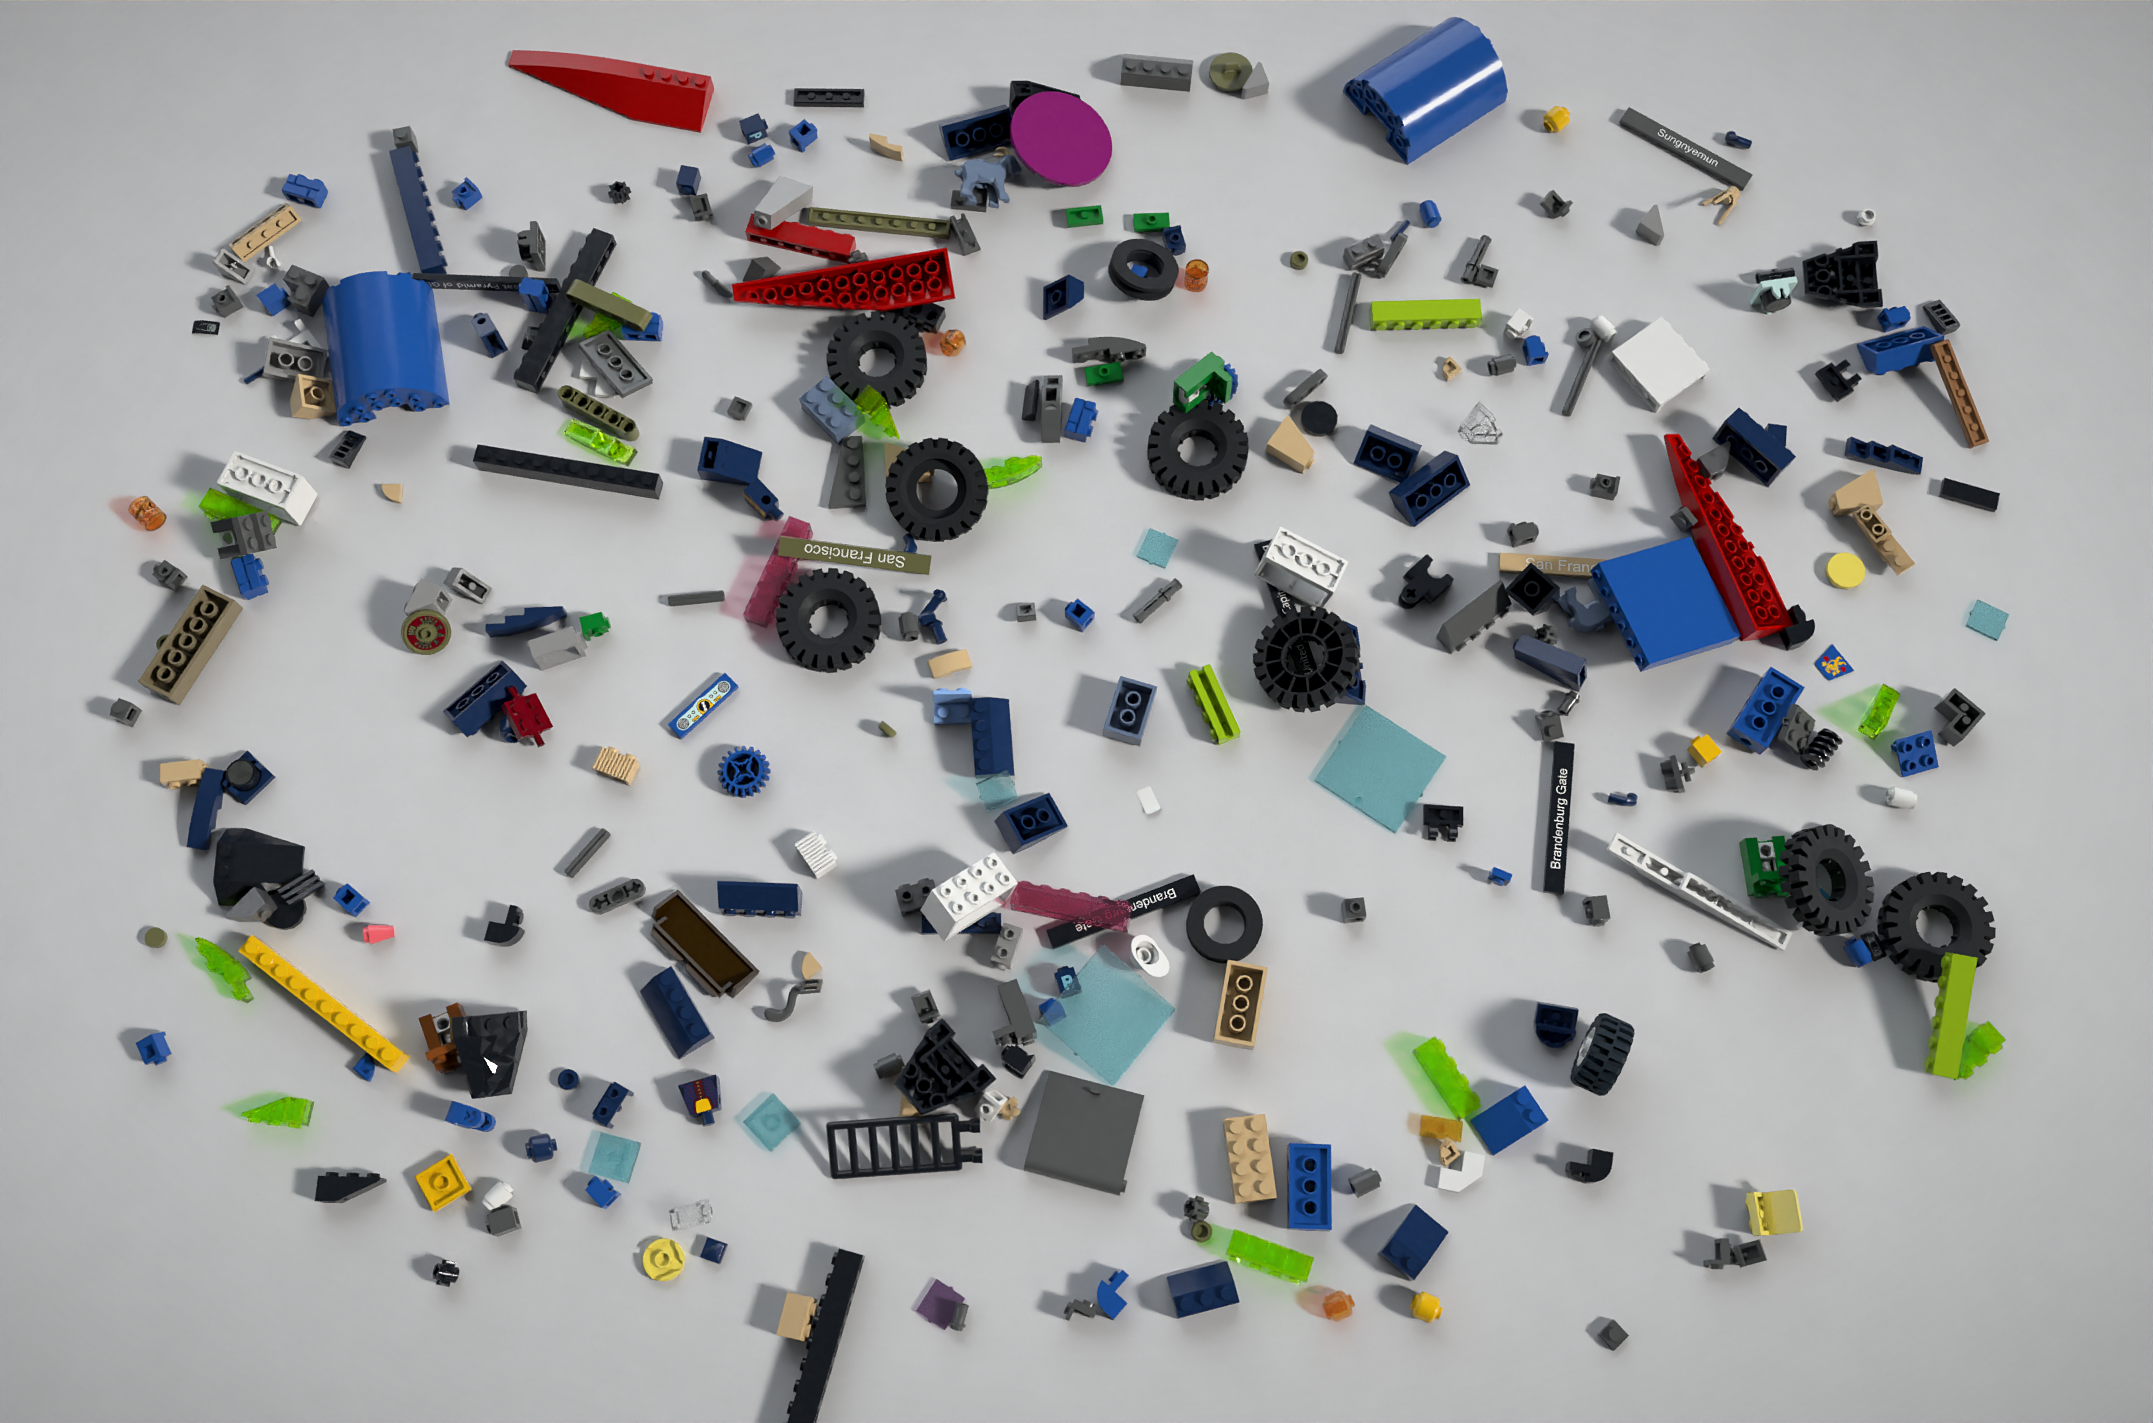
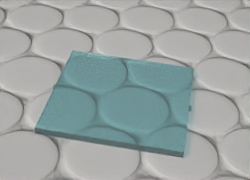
(1380, 769)
(1107, 1015)

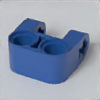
(469, 1117)

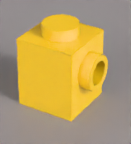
(1703, 750)

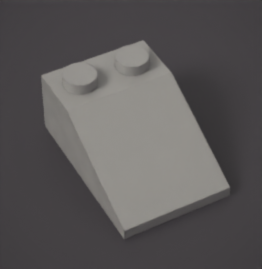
(288, 359)

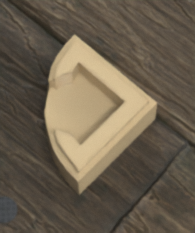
(1450, 369)
(393, 492)
(810, 966)
(1447, 1152)

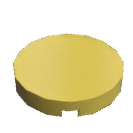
(1845, 570)
(663, 1259)

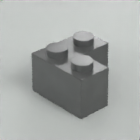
(308, 289)
(1962, 716)

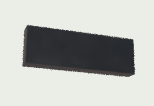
(1969, 494)

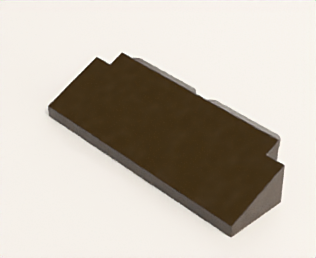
(701, 946)

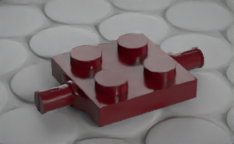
(526, 716)

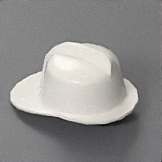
(1148, 956)

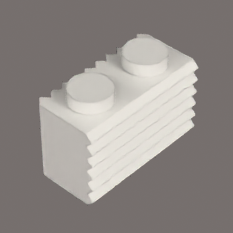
(816, 854)

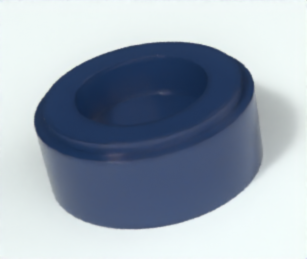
(568, 1079)

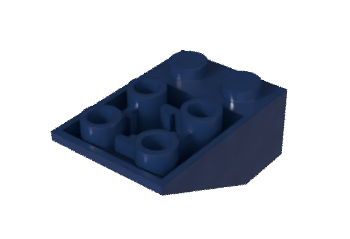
(728, 462)

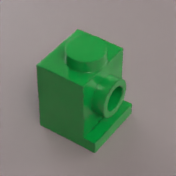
(594, 625)

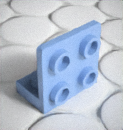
(952, 706)

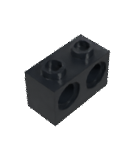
(926, 312)

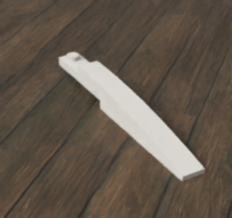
(1699, 892)

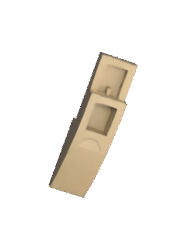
(1882, 540)

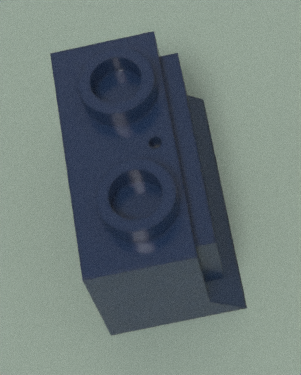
(610, 1103)

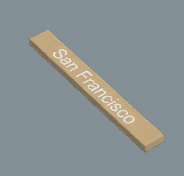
(1548, 564)

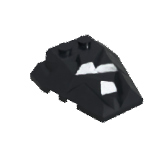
(1845, 276)
(489, 1050)
(941, 1072)

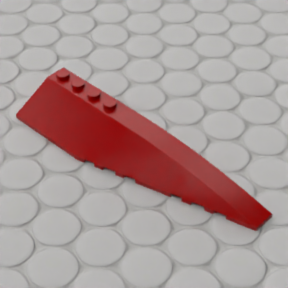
(861, 286)

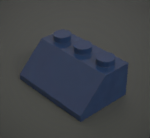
(1387, 453)
(1202, 1289)

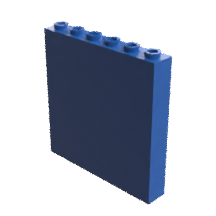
(1665, 603)

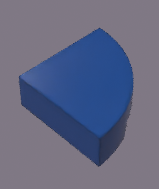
(365, 1067)

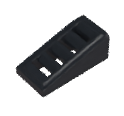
(1939, 325)
(350, 456)

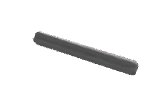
(1348, 313)
(1581, 377)

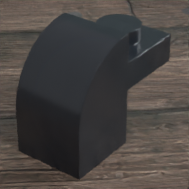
(1800, 632)
(508, 933)
(1597, 1167)

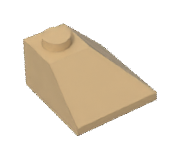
(312, 397)

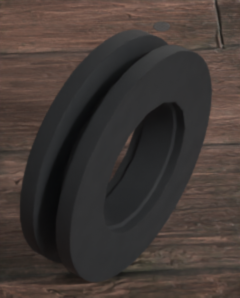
(1135, 285)
(1236, 899)

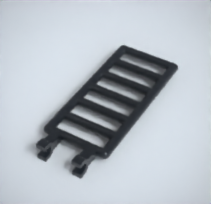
(957, 1126)

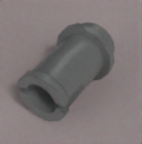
(1568, 703)
(959, 1316)

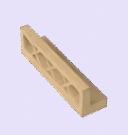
(265, 232)

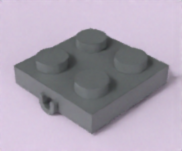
(1797, 730)

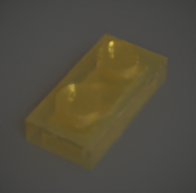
(1440, 1128)

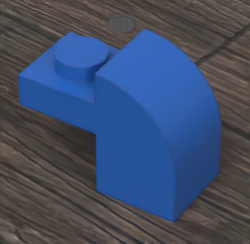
(1107, 1298)

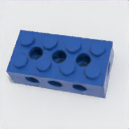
(1765, 710)
(1297, 1195)

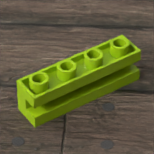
(1213, 704)

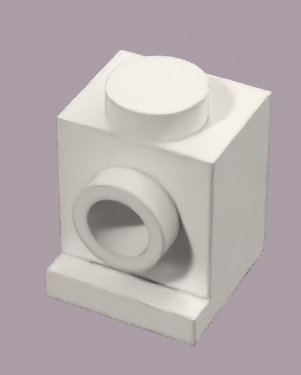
(1518, 324)
(990, 1105)

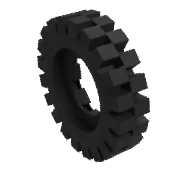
(902, 489)

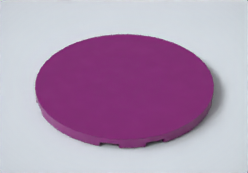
(1060, 139)

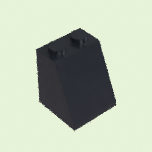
(1533, 590)

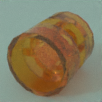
(1196, 275)
(147, 513)

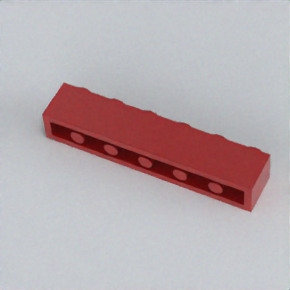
(804, 240)

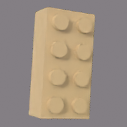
(1240, 1005)
(1249, 1159)

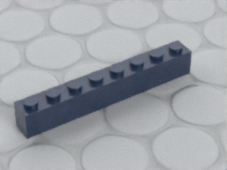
(417, 210)

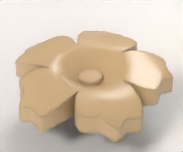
(1009, 1109)

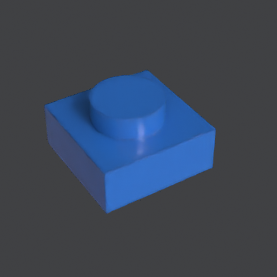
(1499, 876)

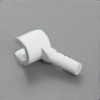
(272, 258)

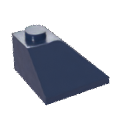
(1061, 295)

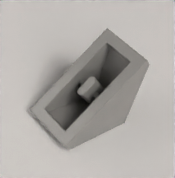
(1256, 84)
(1651, 226)
(232, 267)

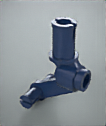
(928, 618)

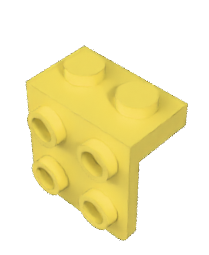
(1773, 1212)

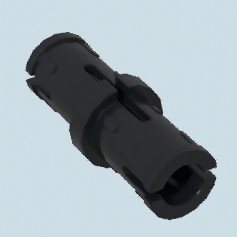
(1783, 273)

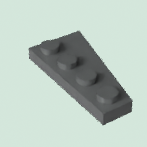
(849, 479)

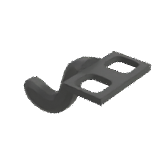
(775, 1015)

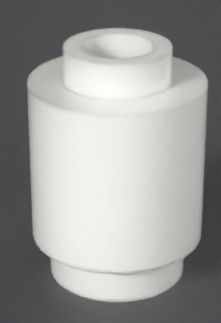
(1603, 328)
(1901, 798)
(498, 1196)

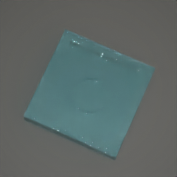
(772, 1122)
(614, 1158)

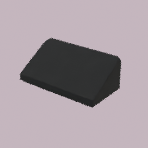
(1030, 401)

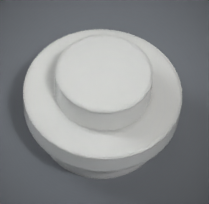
(1866, 217)

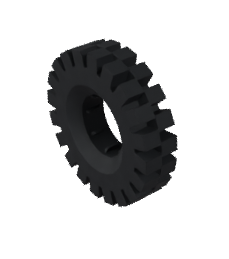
(878, 333)
(1201, 421)
(824, 590)
(1323, 684)
(1849, 893)
(1947, 895)

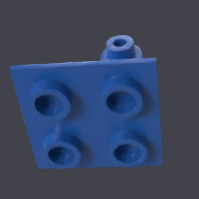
(1916, 753)

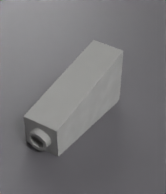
(782, 202)

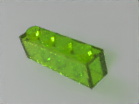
(222, 506)
(1446, 1078)
(1270, 1256)

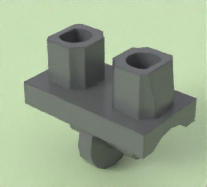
(1676, 783)

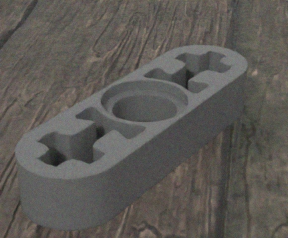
(1392, 255)
(1305, 389)
(620, 888)

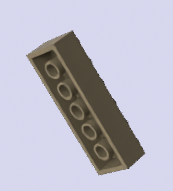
(190, 644)

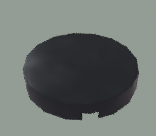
(1319, 418)
(285, 917)

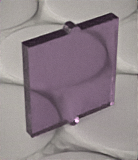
(940, 1304)

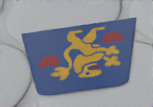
(1833, 664)

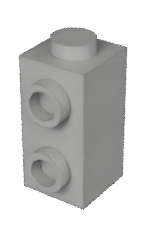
(1006, 946)

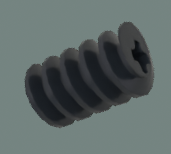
(1821, 749)

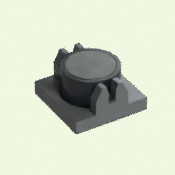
(533, 246)

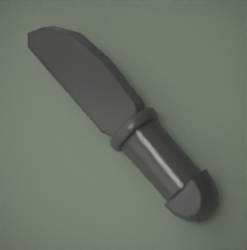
(716, 284)

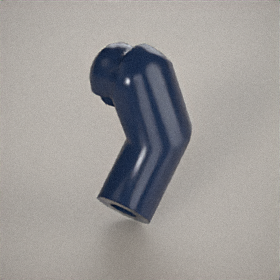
(1732, 138)

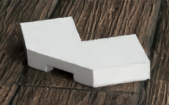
(603, 388)
(1470, 1171)

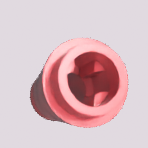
(377, 933)

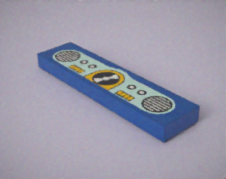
(703, 705)

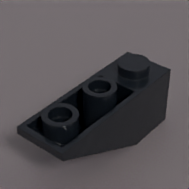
(340, 1189)

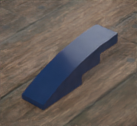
(1884, 457)
(532, 619)
(205, 808)

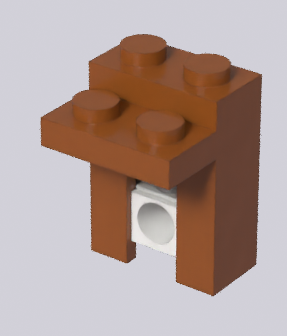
(441, 1054)

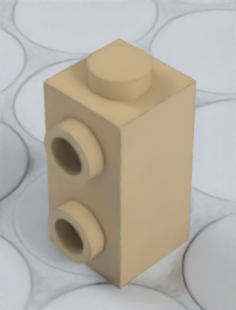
(182, 773)

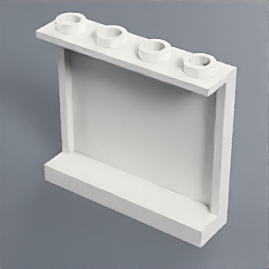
(1658, 364)

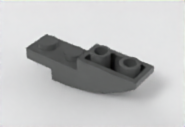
(1116, 348)
(1051, 409)

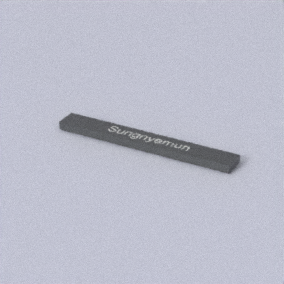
(1685, 148)

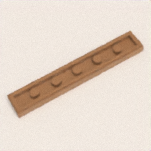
(1959, 393)

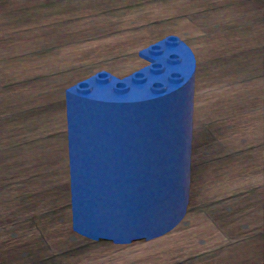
(1432, 87)
(383, 345)

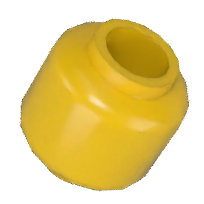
(1556, 119)
(1426, 1307)

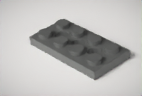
(619, 354)

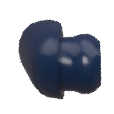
(910, 543)
(1619, 800)

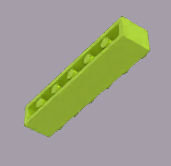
(1425, 314)
(1950, 1015)

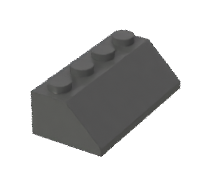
(1156, 72)
(1474, 618)

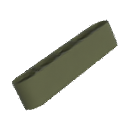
(608, 305)
(592, 407)

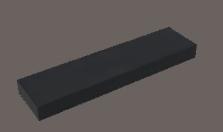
(828, 97)

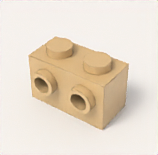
(797, 1317)

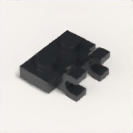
(1835, 383)
(1443, 816)

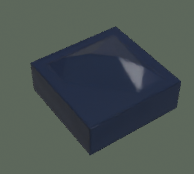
(714, 1250)

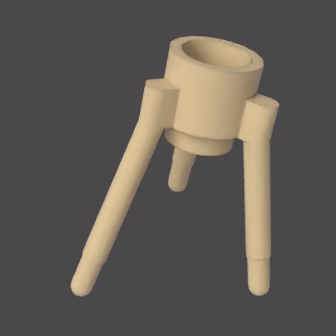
(1727, 197)

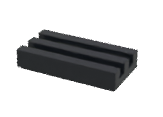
(314, 878)

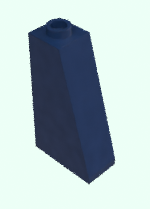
(1552, 661)

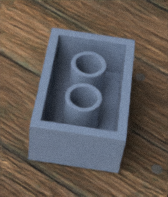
(832, 410)
(1130, 711)

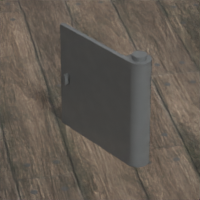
(1084, 1134)

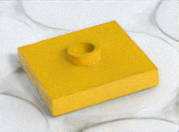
(443, 1183)

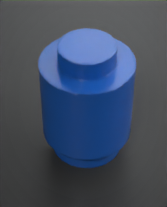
(761, 155)
(1430, 213)
(1857, 952)

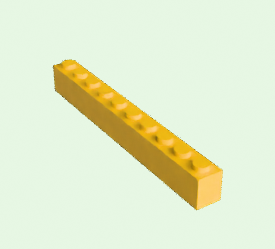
(324, 1004)

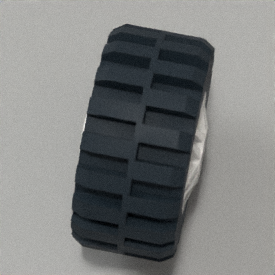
(1602, 1054)

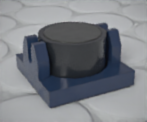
(247, 775)

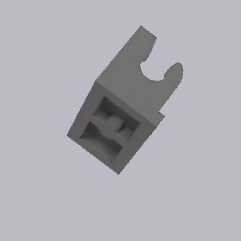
(964, 235)

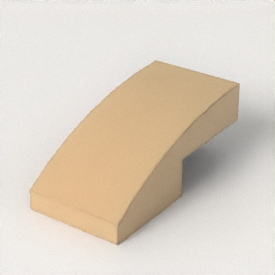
(881, 145)
(949, 663)

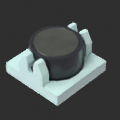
(1774, 294)

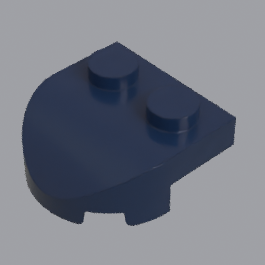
(1555, 1024)

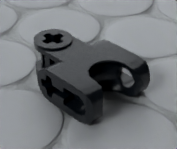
(1422, 585)

